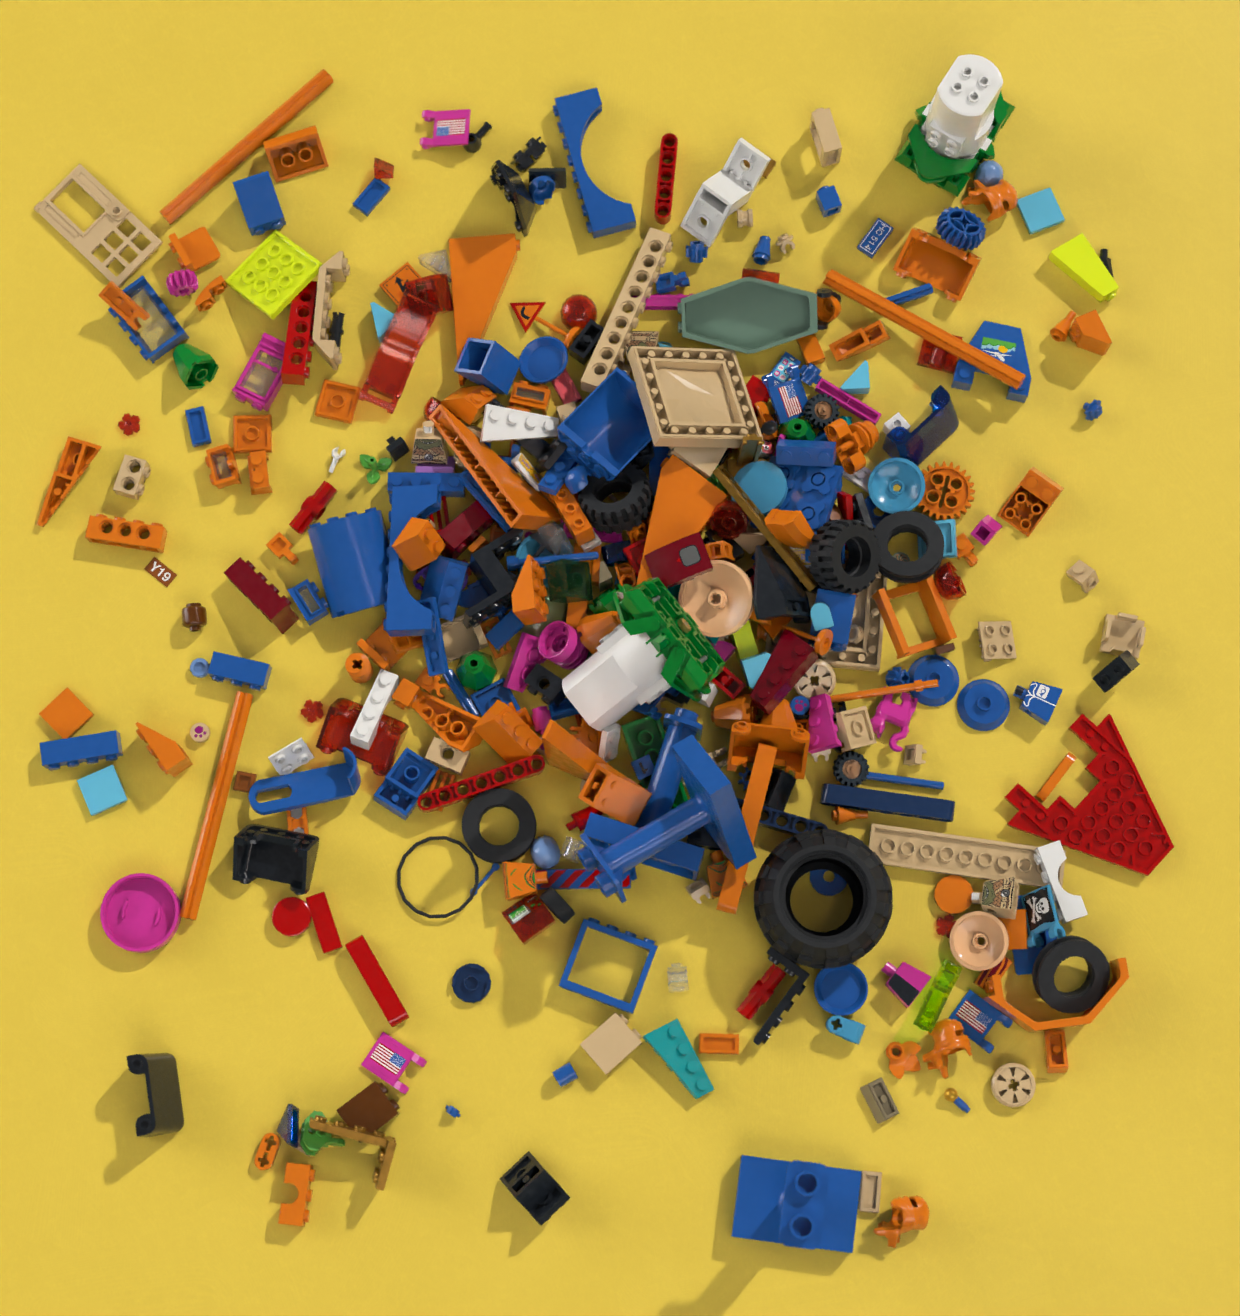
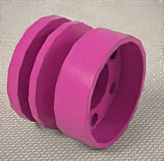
(562, 645)

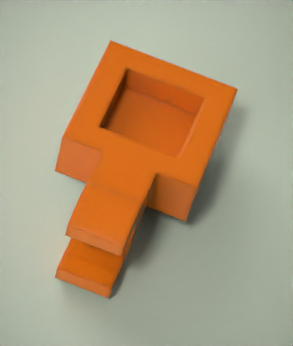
(281, 547)
(964, 550)

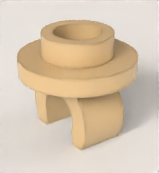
(783, 240)

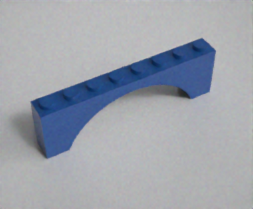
(603, 212)
(404, 613)

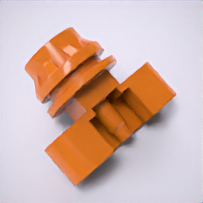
(852, 442)

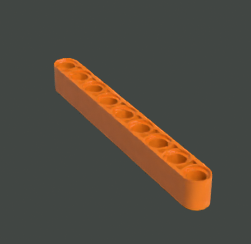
(751, 814)

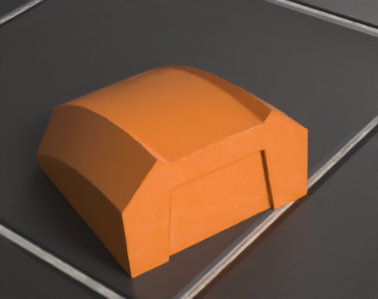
(790, 528)

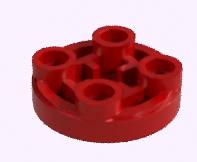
(291, 916)

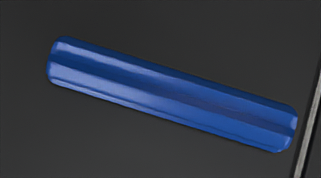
(911, 294)
(460, 693)

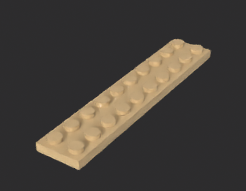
(957, 855)

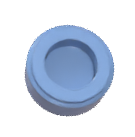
(199, 668)

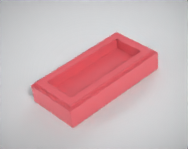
(566, 389)

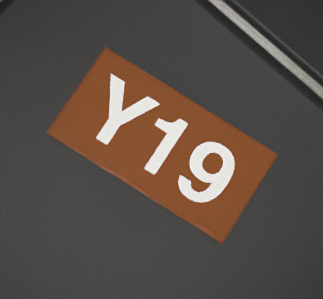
(160, 572)

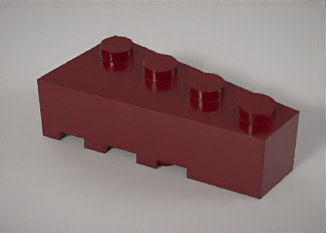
(465, 530)
(261, 594)
(783, 670)

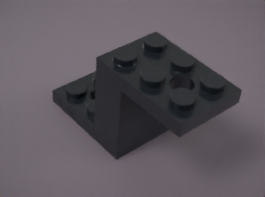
(492, 577)

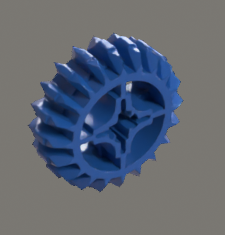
(960, 228)

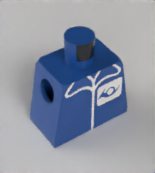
(1038, 700)

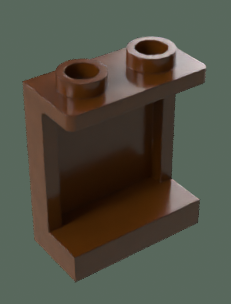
(369, 1108)

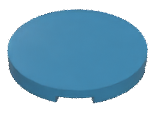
(763, 484)

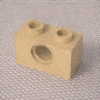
(436, 756)

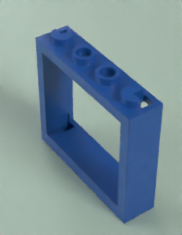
(595, 995)

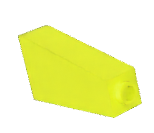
(1085, 267)
(744, 645)

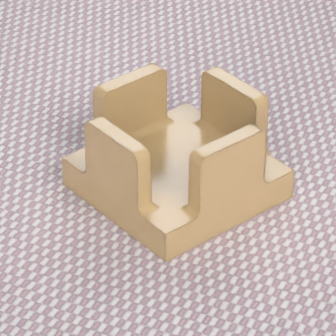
(1122, 633)
(854, 728)

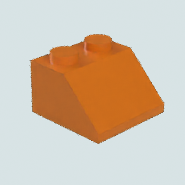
(1090, 333)
(469, 402)
(418, 544)

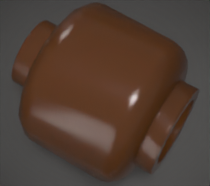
(194, 616)

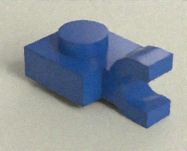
(668, 281)

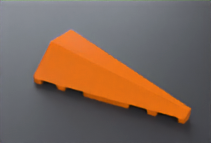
(73, 462)

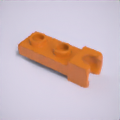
(123, 305)

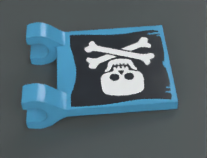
(1041, 916)

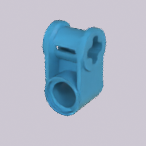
(849, 1029)

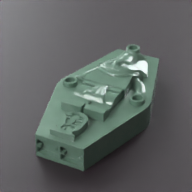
(748, 315)

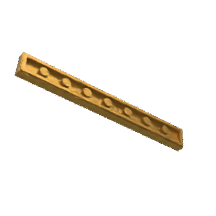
(758, 519)

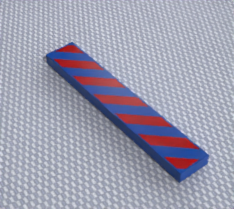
(576, 879)

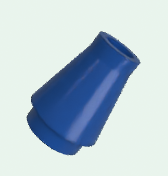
(762, 251)

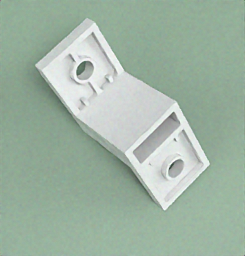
(725, 192)

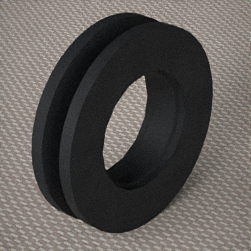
(917, 524)
(499, 798)
(1089, 992)

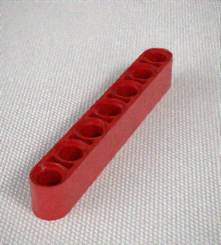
(488, 776)

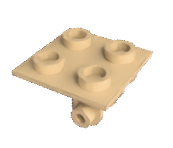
(996, 640)

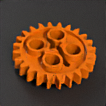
(959, 496)

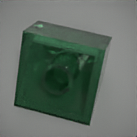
(569, 581)

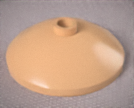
(965, 939)

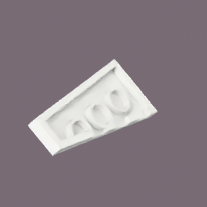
(513, 424)

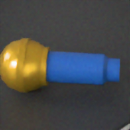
(952, 1096)

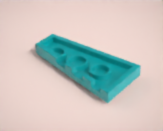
(676, 1050)

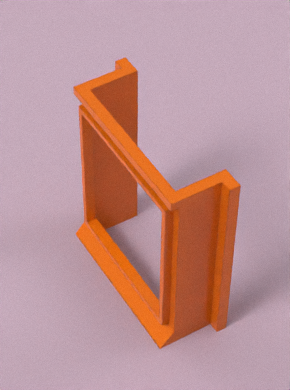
(934, 608)

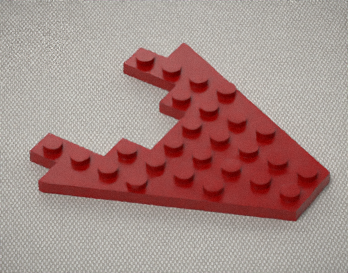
(1114, 818)

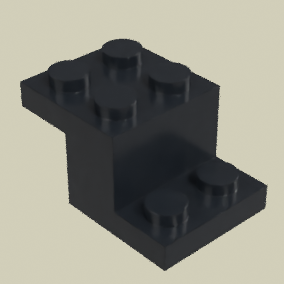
(534, 1188)

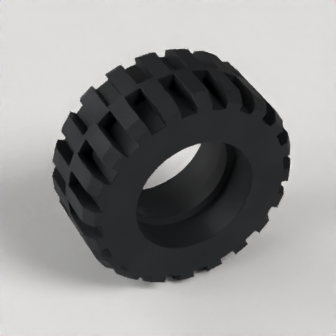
(620, 514)
(826, 556)

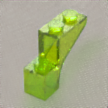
(937, 995)

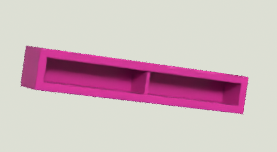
(663, 302)
(848, 402)

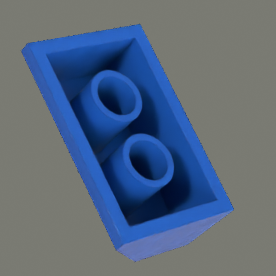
(445, 582)

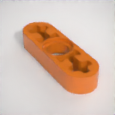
(1056, 776)

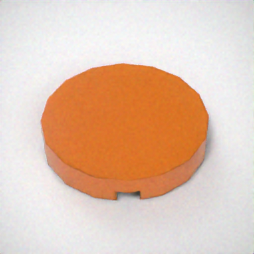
(953, 894)

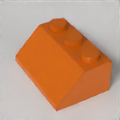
(295, 153)
(507, 733)

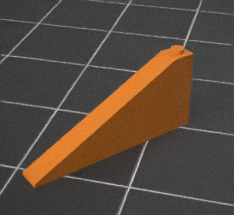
(478, 279)
(506, 489)
(680, 507)
(568, 753)

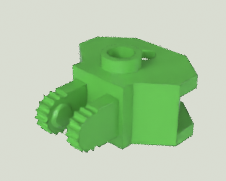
(318, 1139)

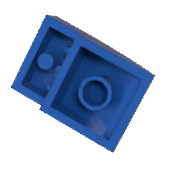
(405, 783)

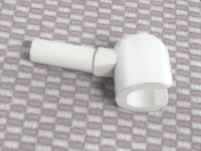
(336, 456)

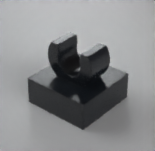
(397, 448)

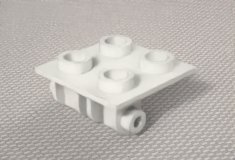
(291, 757)

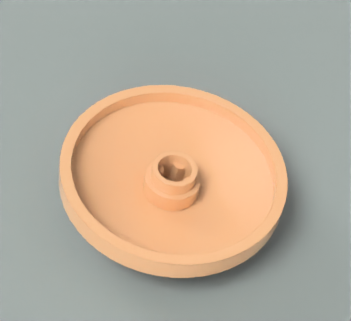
(718, 599)

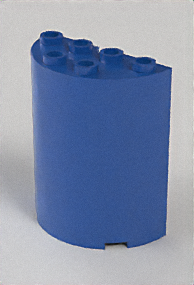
(607, 427)
(352, 560)

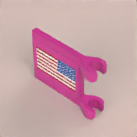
(450, 128)
(390, 1059)

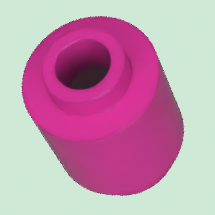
(540, 718)

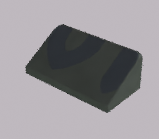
(557, 174)

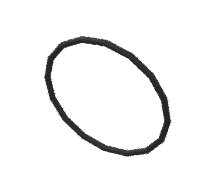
(401, 865)

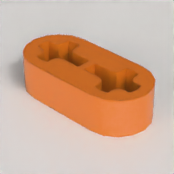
(271, 1153)

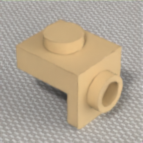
(1083, 575)

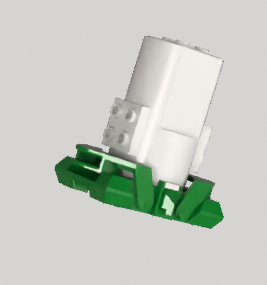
(957, 125)
(642, 657)

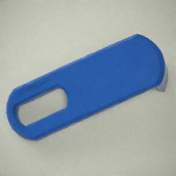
(309, 786)

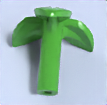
(370, 463)

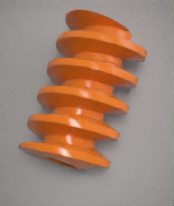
(355, 661)

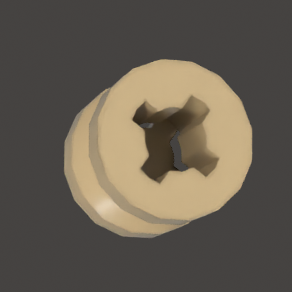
(744, 218)

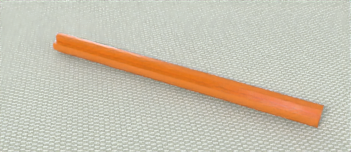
(246, 146)
(924, 329)
(216, 806)

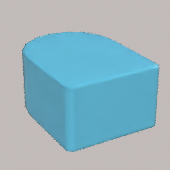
(821, 616)

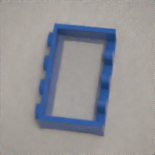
(158, 332)

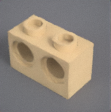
(126, 477)

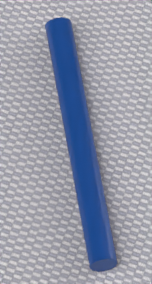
(905, 780)

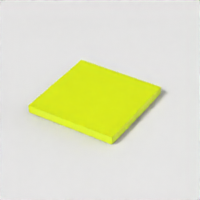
(274, 274)

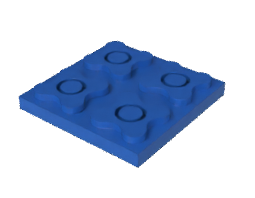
(810, 491)

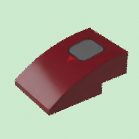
(679, 561)

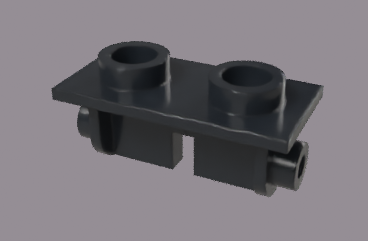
(533, 148)

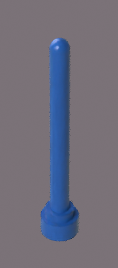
(515, 563)

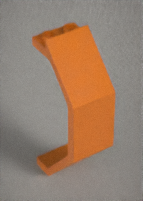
(996, 999)

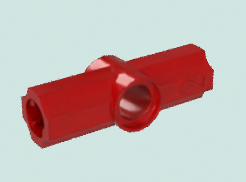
(313, 508)
(761, 992)

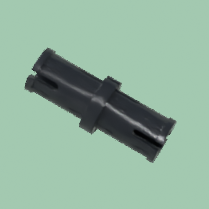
(336, 329)

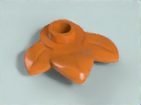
(905, 1059)

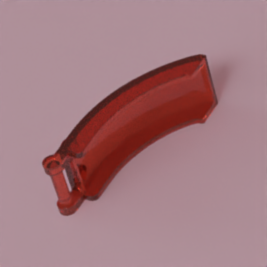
(398, 350)

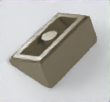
(605, 577)
(879, 1100)

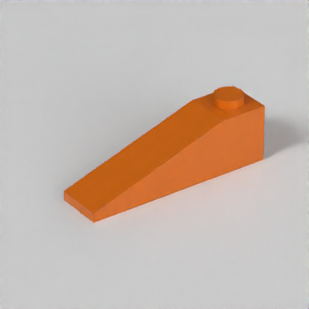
(448, 721)

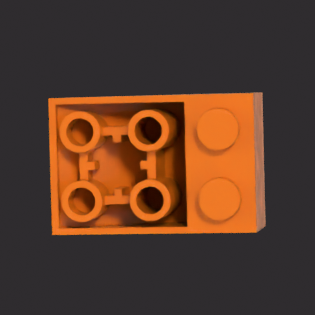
(1030, 501)
(530, 594)
(170, 754)
(614, 794)

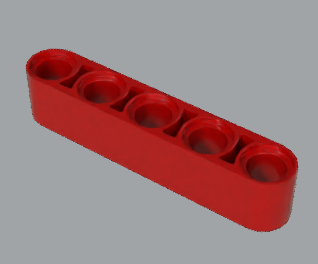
(664, 170)
(377, 981)

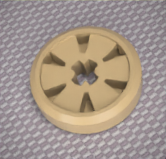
(825, 684)
(1024, 1090)

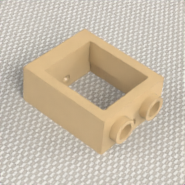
(825, 137)

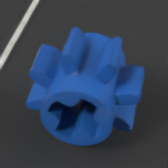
(696, 251)
(810, 374)
(897, 677)
(744, 776)

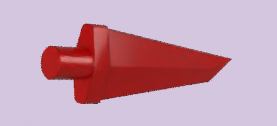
(581, 817)

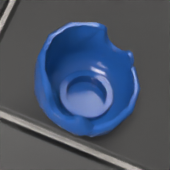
(541, 189)
(577, 478)

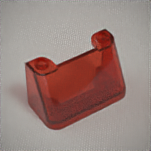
(339, 725)

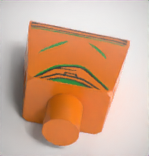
(716, 873)
(521, 879)

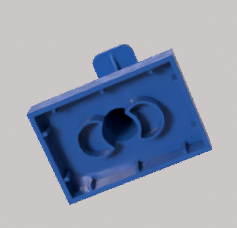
(710, 806)
(679, 857)
(796, 1204)

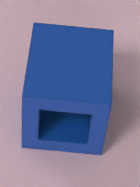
(828, 201)

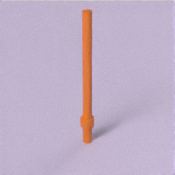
(918, 686)

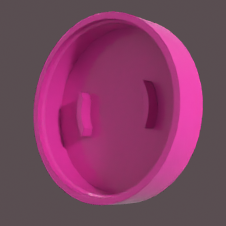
(140, 913)

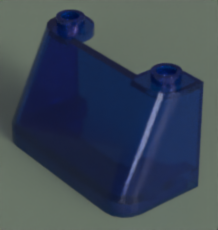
(928, 435)

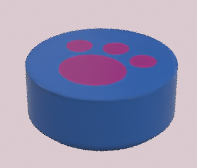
(799, 705)

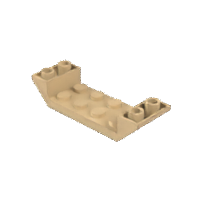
(333, 270)

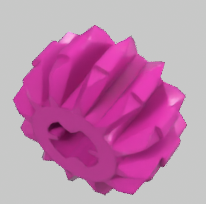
(182, 283)

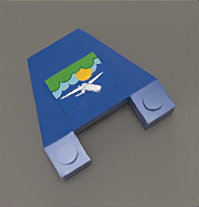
(1005, 345)

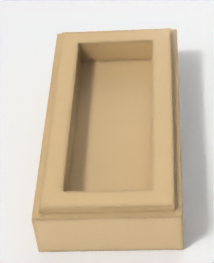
(870, 1191)

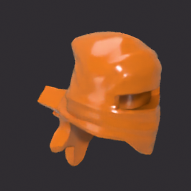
(996, 198)
(947, 1039)
(907, 1215)

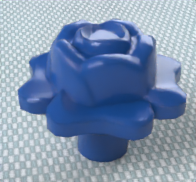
(1092, 410)

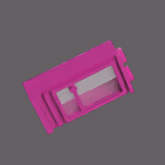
(262, 374)

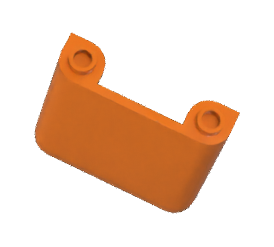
(937, 263)
(791, 744)

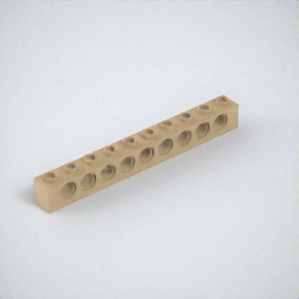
(654, 240)

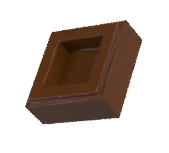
(943, 649)

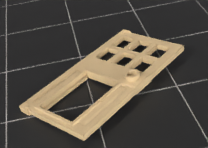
(101, 229)

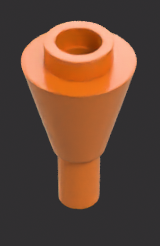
(1061, 330)
(843, 815)

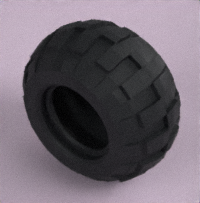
(856, 865)

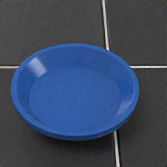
(543, 359)
(931, 668)
(983, 705)
(841, 989)

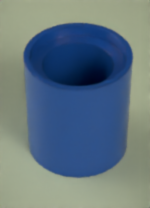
(565, 1074)

